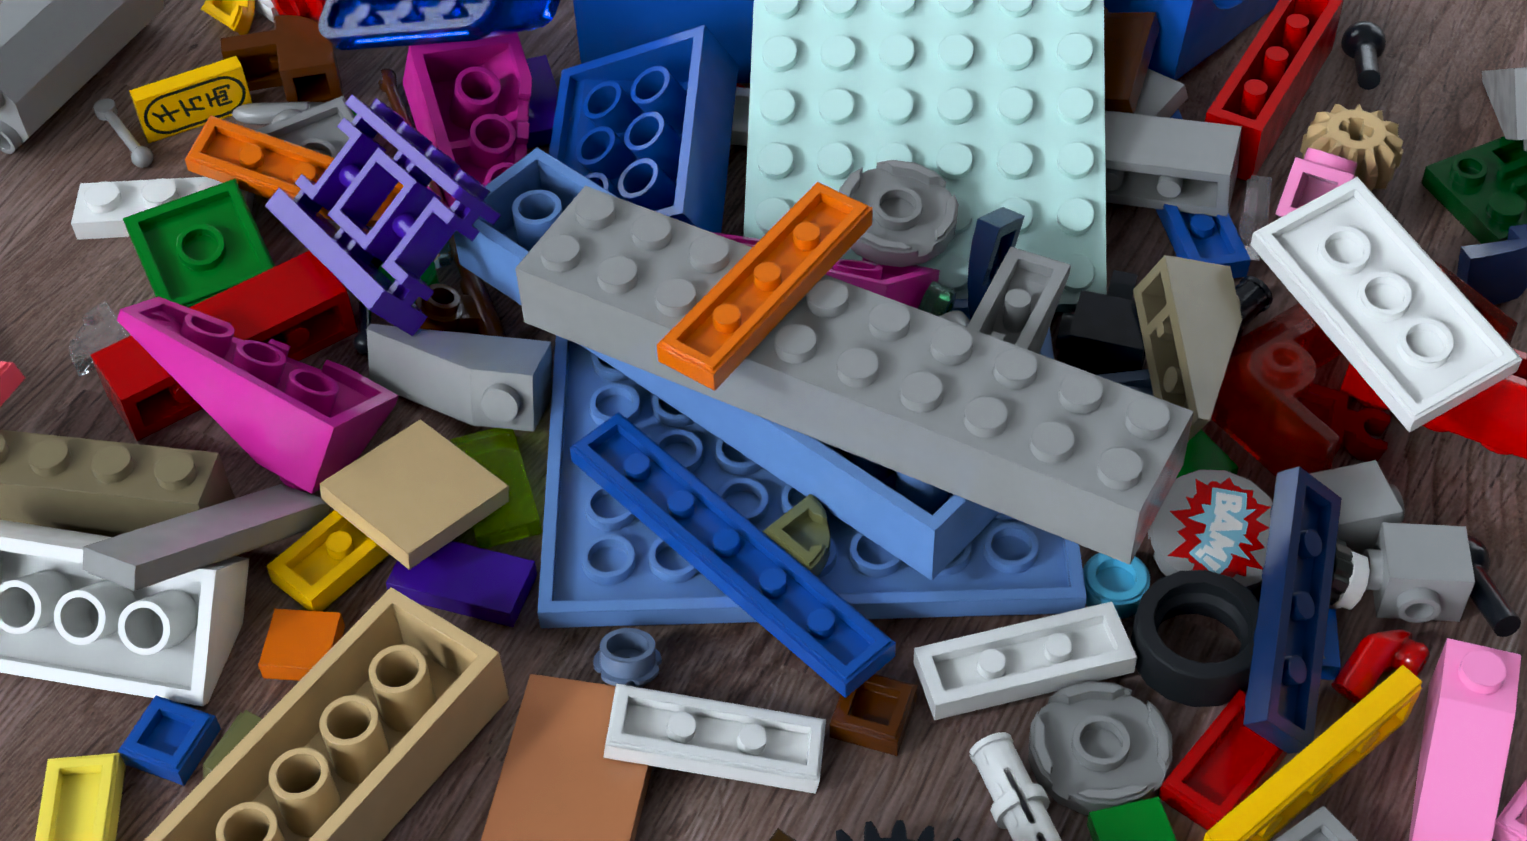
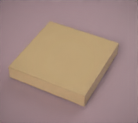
(414, 493)

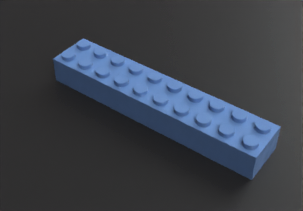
(890, 508)

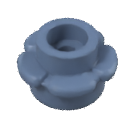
(627, 658)

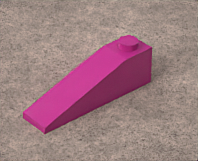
(472, 102)

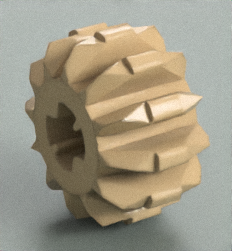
(1360, 138)

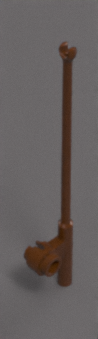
(446, 307)

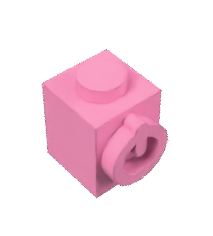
(1314, 177)

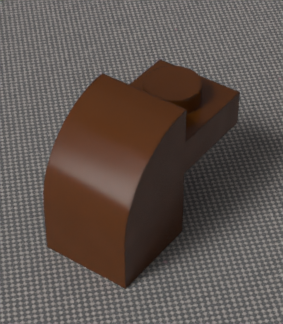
(288, 57)

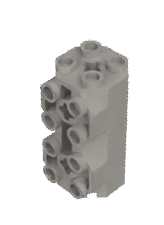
(54, 51)

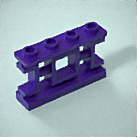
(409, 229)

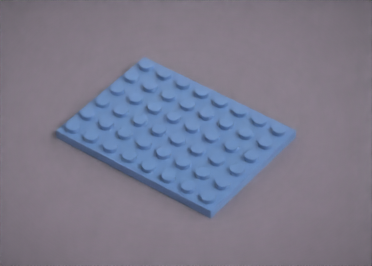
(615, 571)

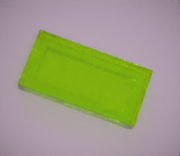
(499, 453)

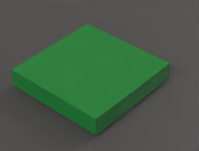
(199, 244)

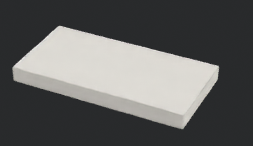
(1385, 304)

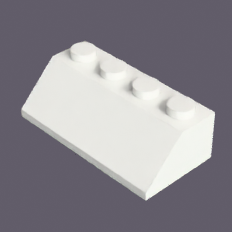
(104, 636)

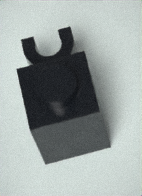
(1104, 330)

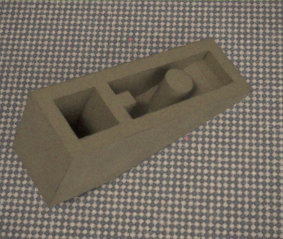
(1188, 331)

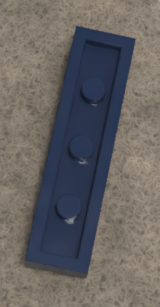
(1293, 611)

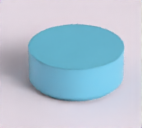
(1115, 581)

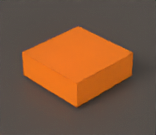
(298, 642)

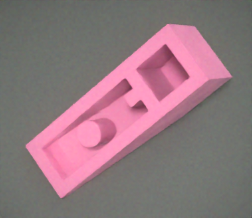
(1465, 743)

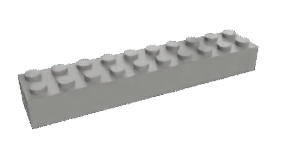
(873, 377)

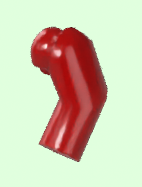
(1376, 655)

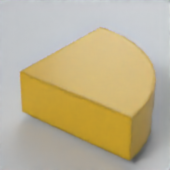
(232, 13)

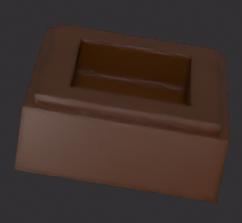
(875, 714)

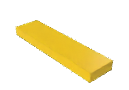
(1321, 762)

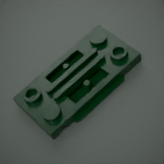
(1483, 187)

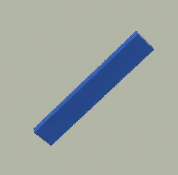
(734, 555)

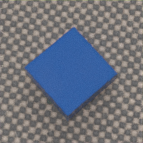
(169, 740)

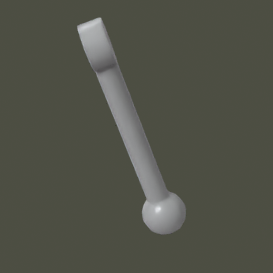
(106, 110)

